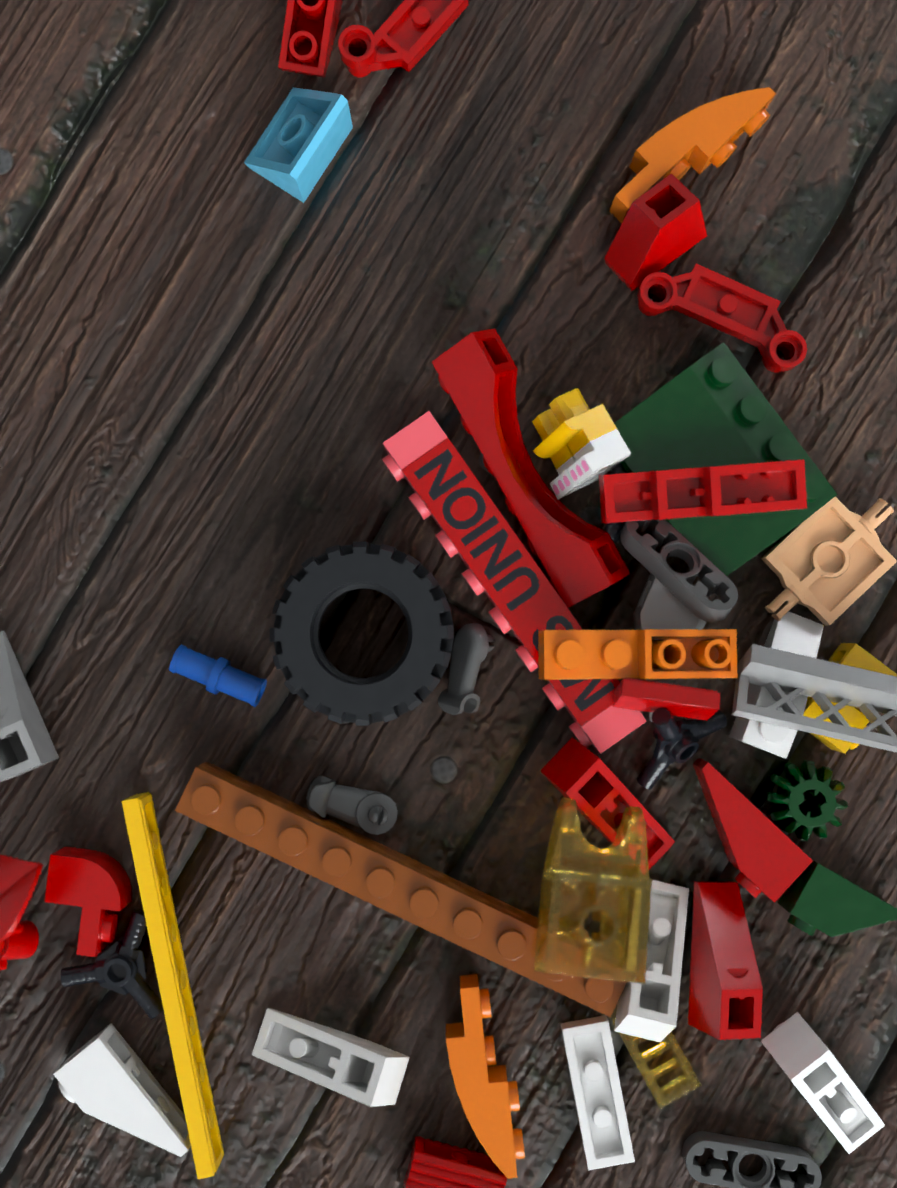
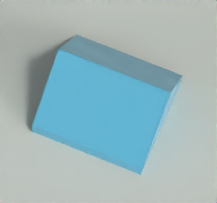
(301, 140)

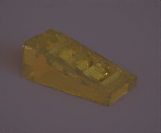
(675, 1088)

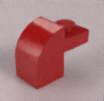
(95, 884)

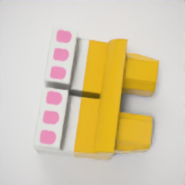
(578, 442)

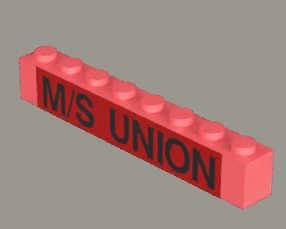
(502, 570)

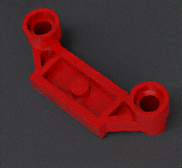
(400, 39)
(727, 308)

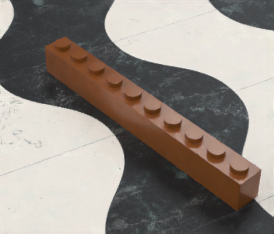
(381, 878)

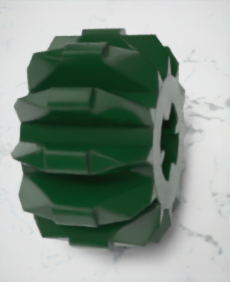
(821, 804)

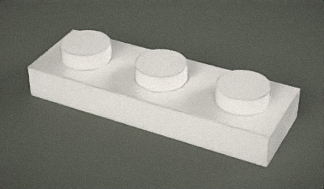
(597, 1092)

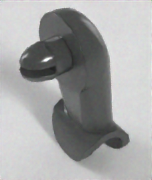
(468, 651)
(357, 806)

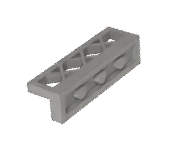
(823, 682)

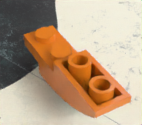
(694, 141)
(637, 654)
(484, 1090)

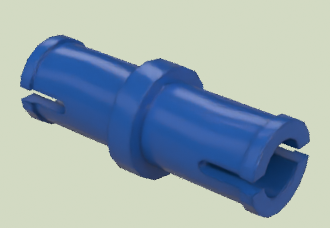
(218, 675)

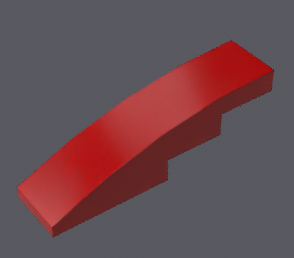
(703, 491)

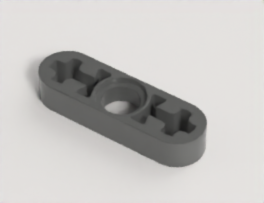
(679, 584)
(715, 1172)

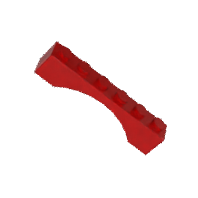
(483, 388)

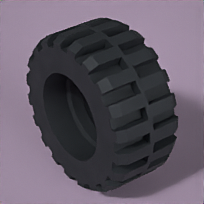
(298, 636)

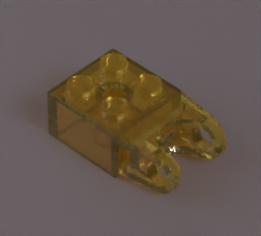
(600, 881)

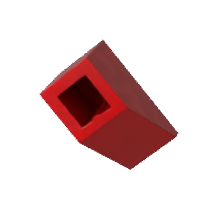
(656, 231)

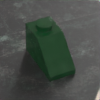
(832, 903)

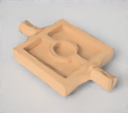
(829, 560)

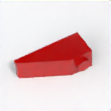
(601, 795)
(751, 841)

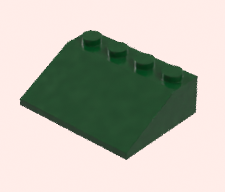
(719, 419)

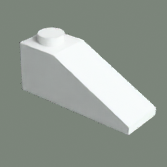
(791, 635)
(652, 1007)
(331, 1058)
(823, 1082)
(120, 1090)

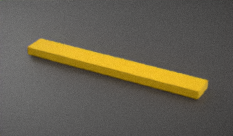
(173, 984)

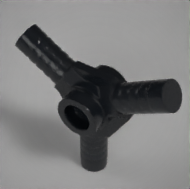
(676, 742)
(120, 968)

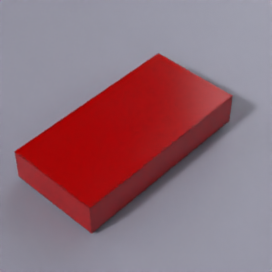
(677, 699)

